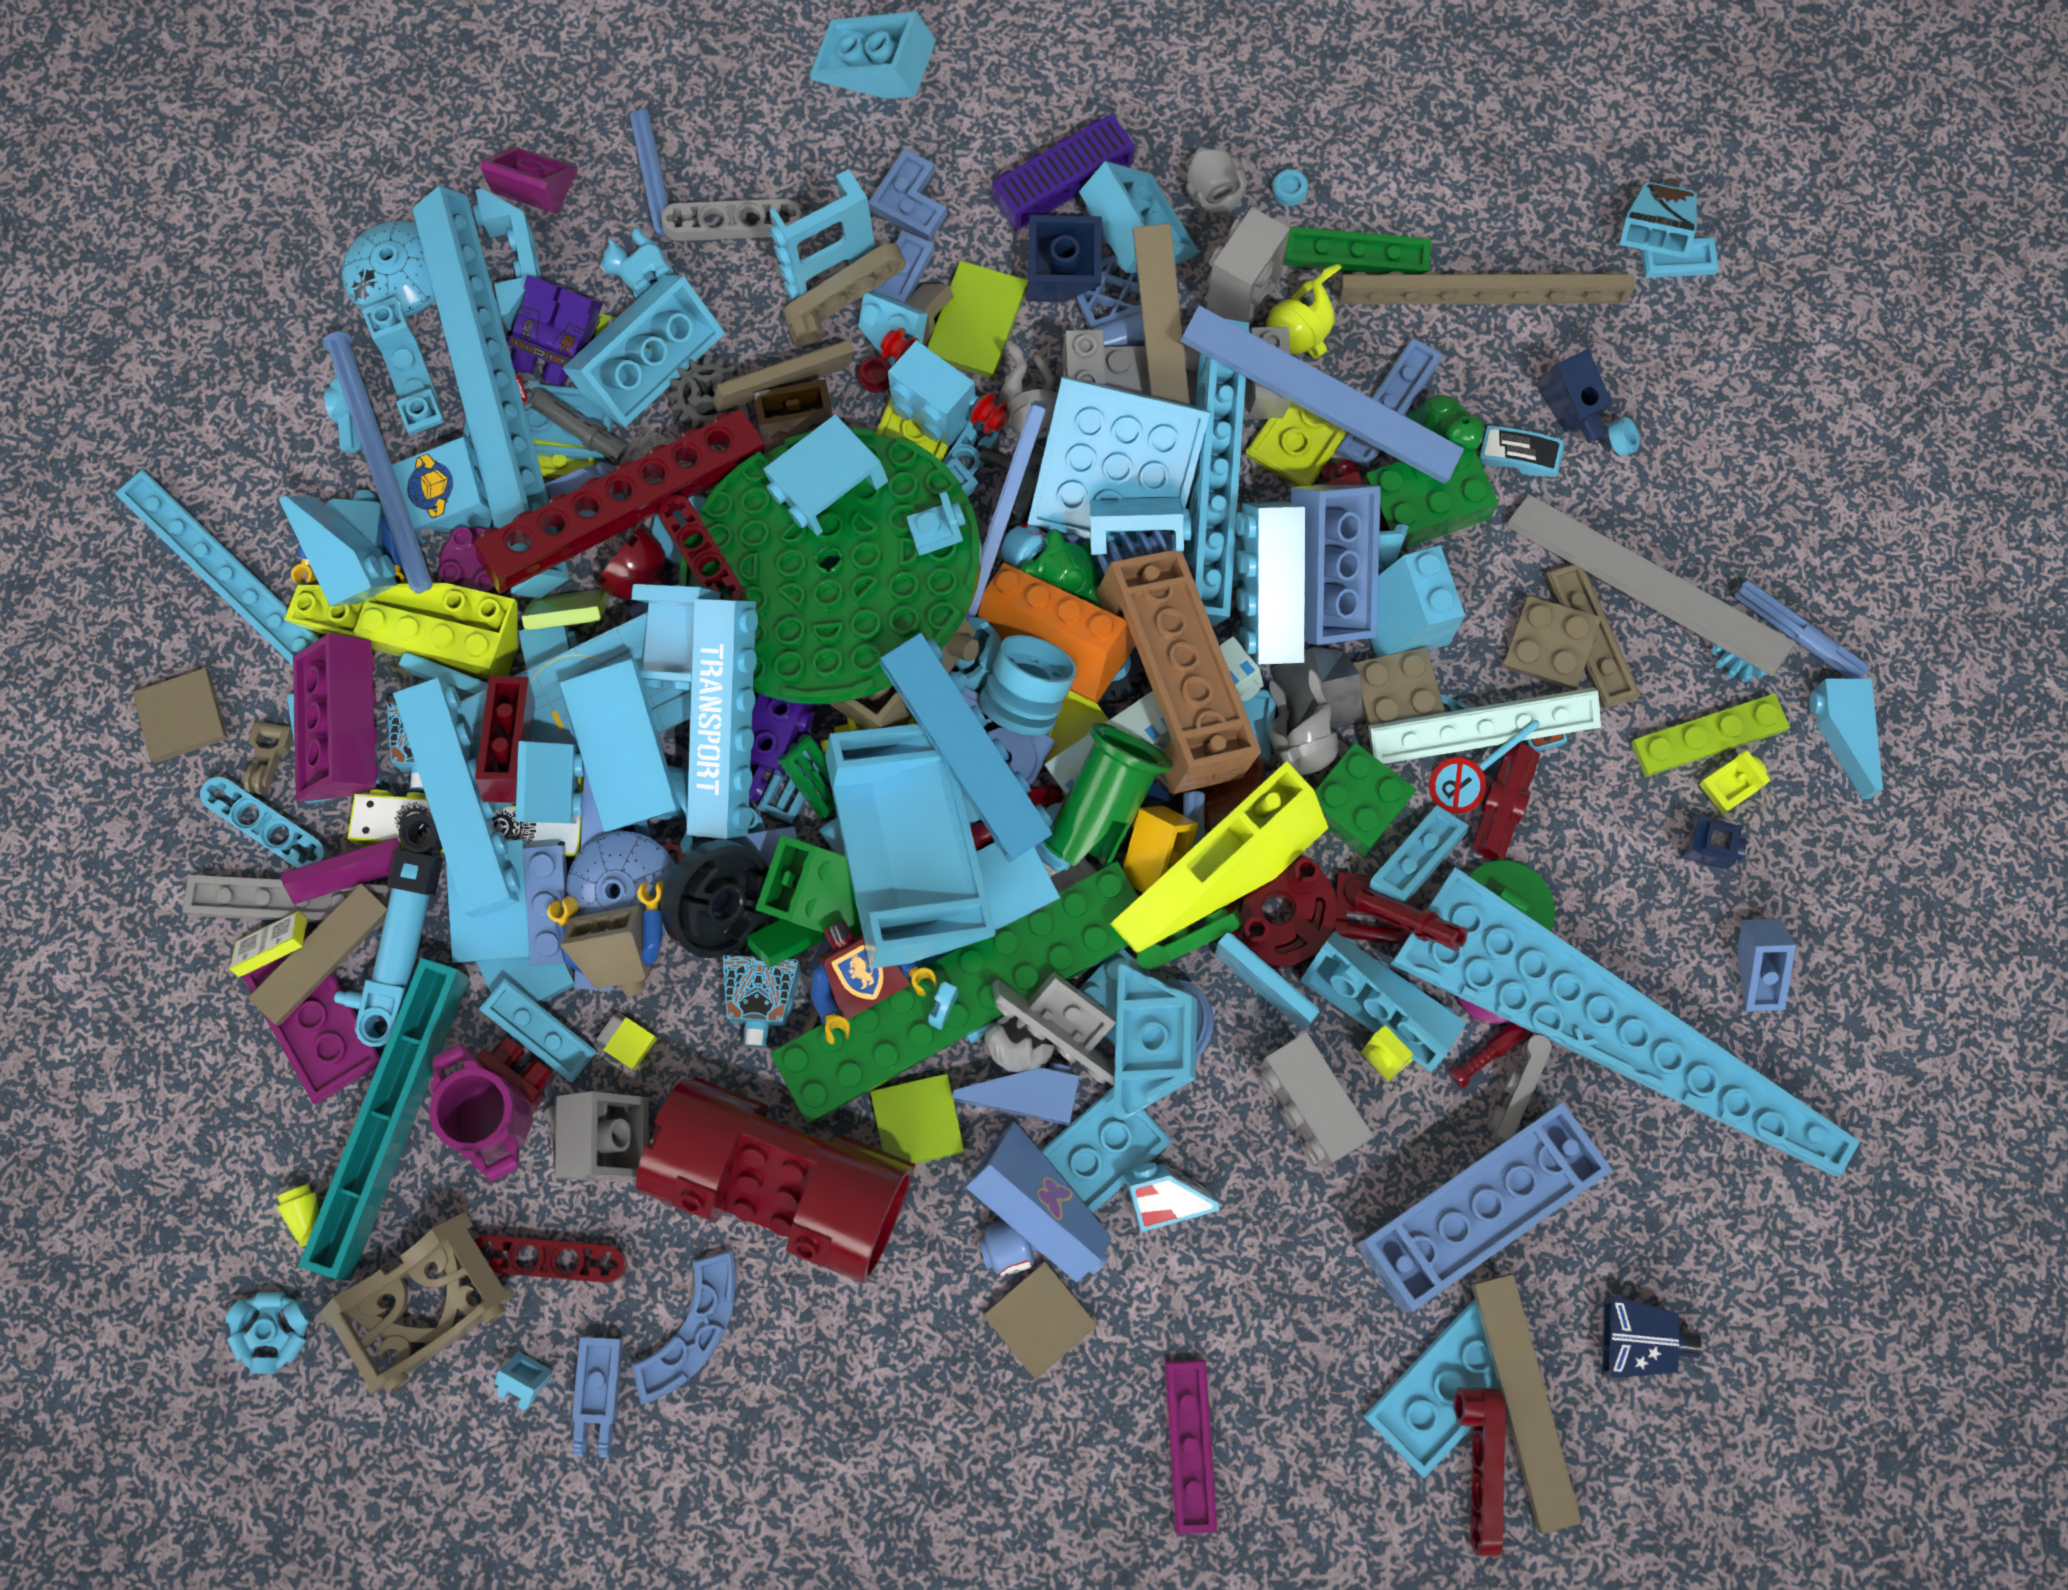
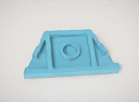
(1152, 1041)

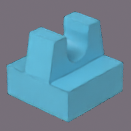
(523, 1379)

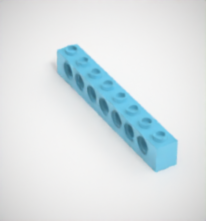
(1216, 484)

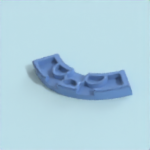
(698, 1336)

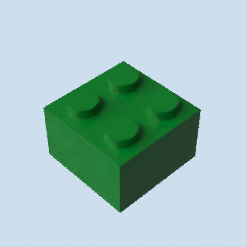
(1362, 799)

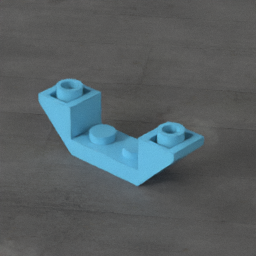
(501, 219)
(406, 365)

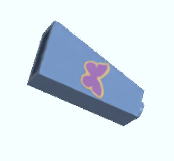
(1039, 1204)

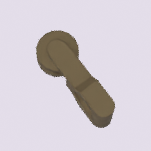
(259, 777)

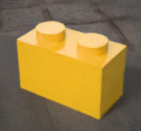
(1156, 844)

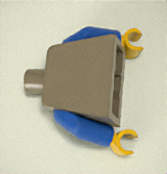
(612, 944)

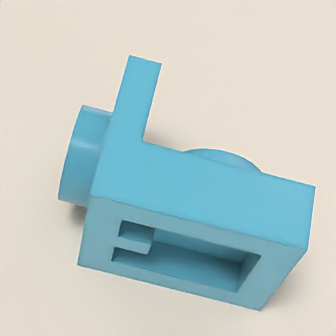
(937, 526)

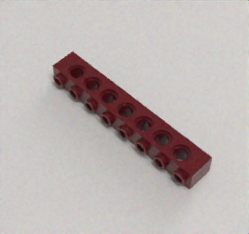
(613, 516)

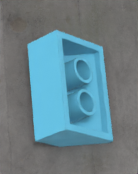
(1130, 200)

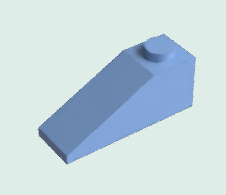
(1032, 1093)

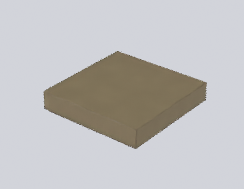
(180, 715)
(1040, 1320)

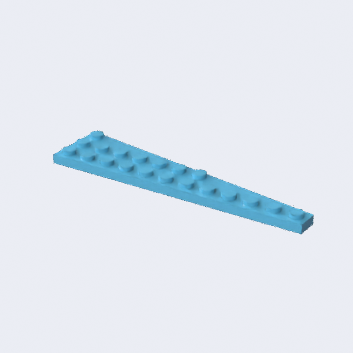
(1560, 993)

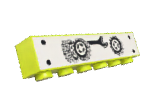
(380, 814)

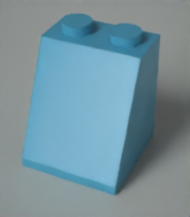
(1416, 604)

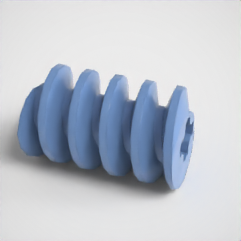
(1157, 542)

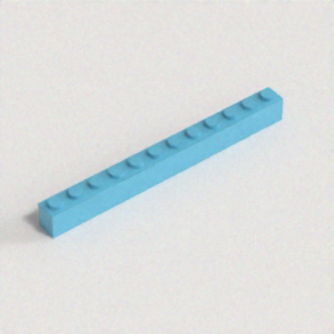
(483, 369)

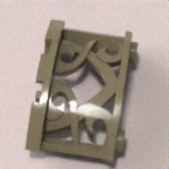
(446, 1246)

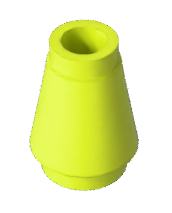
(299, 1211)

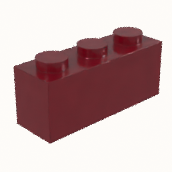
(505, 722)

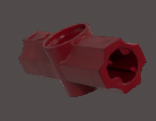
(1505, 802)

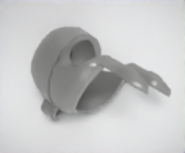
(1020, 401)
(1311, 743)

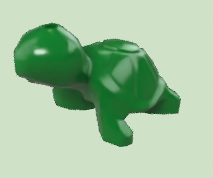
(1450, 420)
(1066, 567)

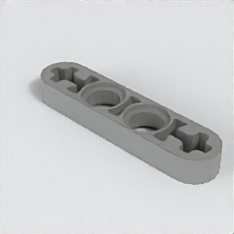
(731, 212)

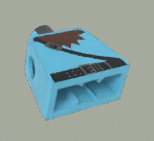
(1662, 219)

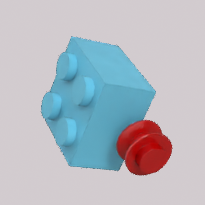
(935, 392)

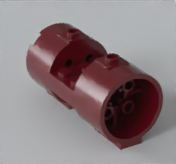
(724, 1155)

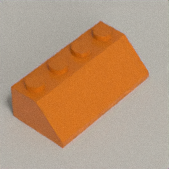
(1090, 635)

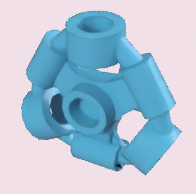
(267, 1330)

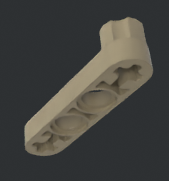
(840, 290)

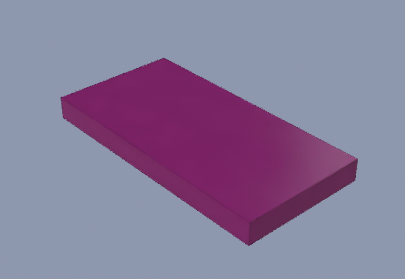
(320, 1037)

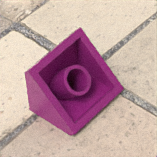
(529, 178)

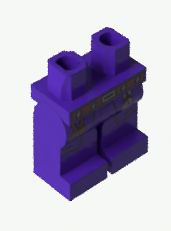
(552, 327)

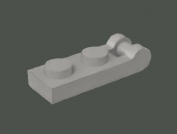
(1520, 1088)

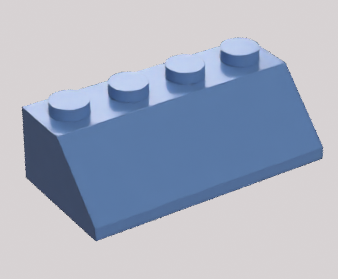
(1340, 561)

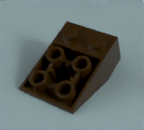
(791, 411)

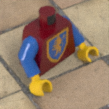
(847, 985)

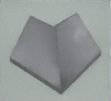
(1339, 683)

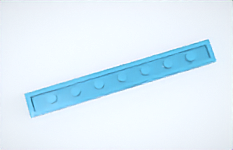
(215, 564)

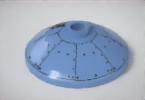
(618, 859)

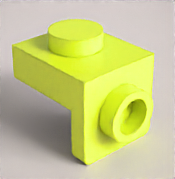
(1735, 781)
(1387, 1053)

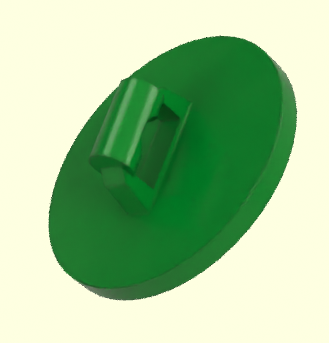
(1519, 888)

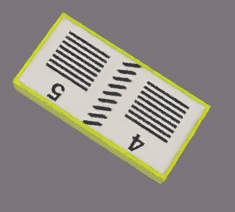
(268, 944)

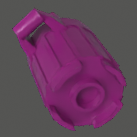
(478, 1113)

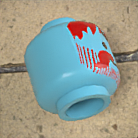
(1022, 544)

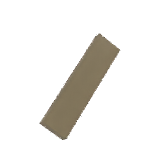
(787, 373)
(1605, 663)
(319, 955)

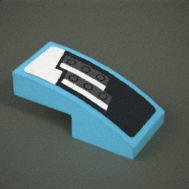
(1522, 449)

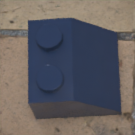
(1063, 256)

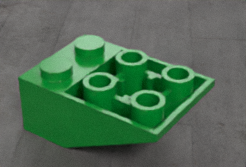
(809, 887)

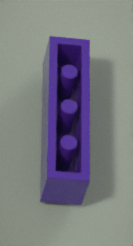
(1060, 172)

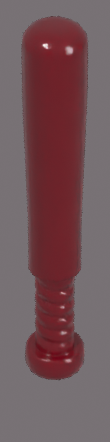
(1495, 1047)

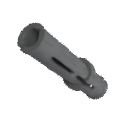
(592, 434)

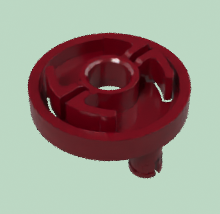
(1300, 887)

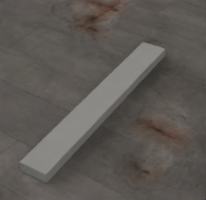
(1651, 585)

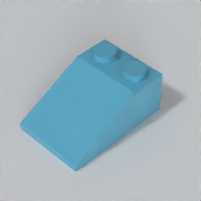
(875, 54)
(340, 557)

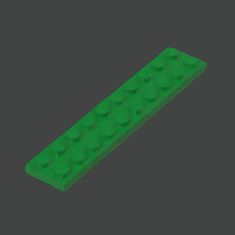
(896, 1031)

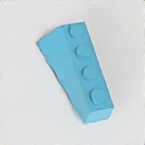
(1380, 997)

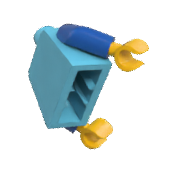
(369, 520)

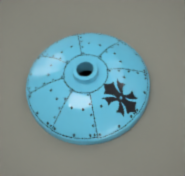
(373, 280)

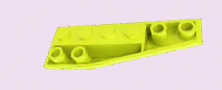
(445, 624)
(1230, 861)

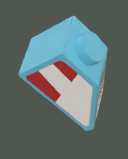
(1166, 1196)

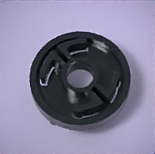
(695, 885)

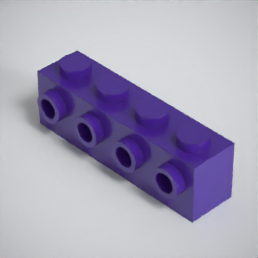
(775, 728)

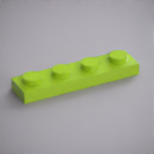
(1710, 735)

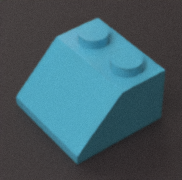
(548, 783)

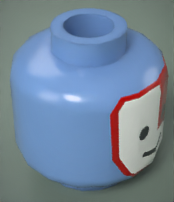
(1005, 1249)

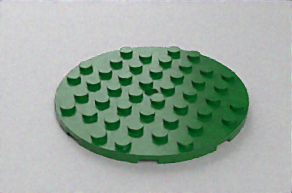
(827, 629)

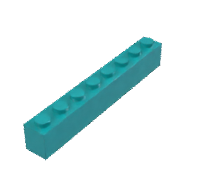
(384, 1121)

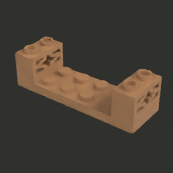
(1185, 669)

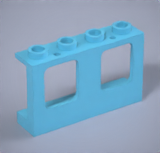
(857, 238)

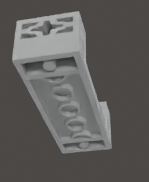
(1126, 368)

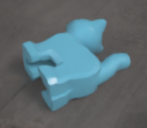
(639, 268)

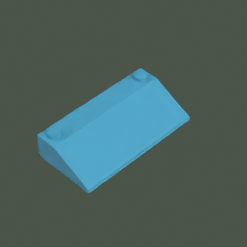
(906, 845)

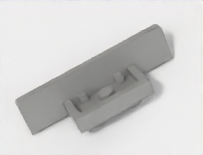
(1066, 1019)

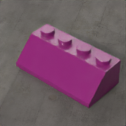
(334, 718)

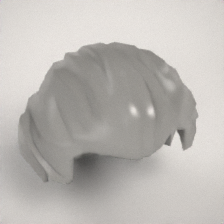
(1216, 180)
(1016, 1046)

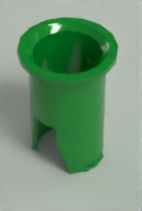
(1105, 795)

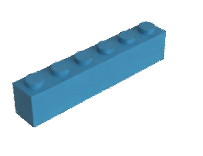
(965, 746)

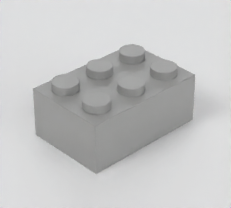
(1247, 267)
(1313, 1102)

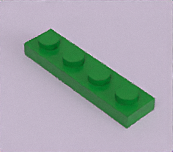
(1357, 251)

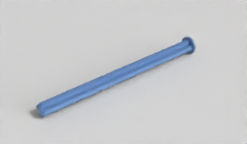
(376, 455)

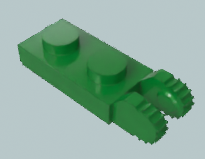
(1187, 940)

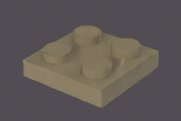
(1552, 643)
(1399, 687)

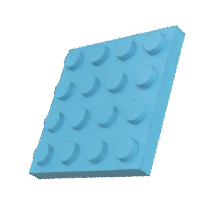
(1113, 447)

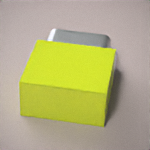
(625, 1041)

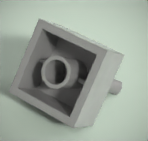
(598, 1135)

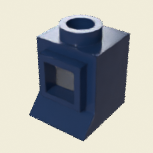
(1714, 842)

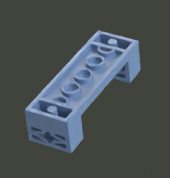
(1483, 1208)

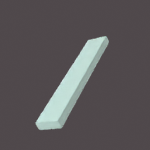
(1484, 726)

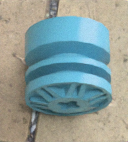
(1027, 685)

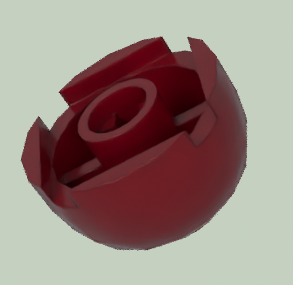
(635, 563)

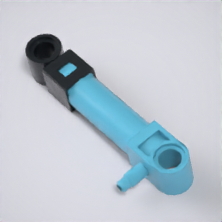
(412, 879)

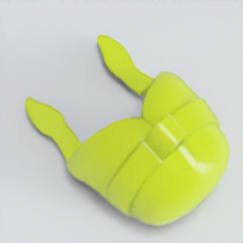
(1310, 323)

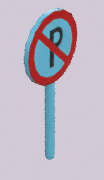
(1460, 783)

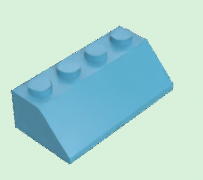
(625, 375)

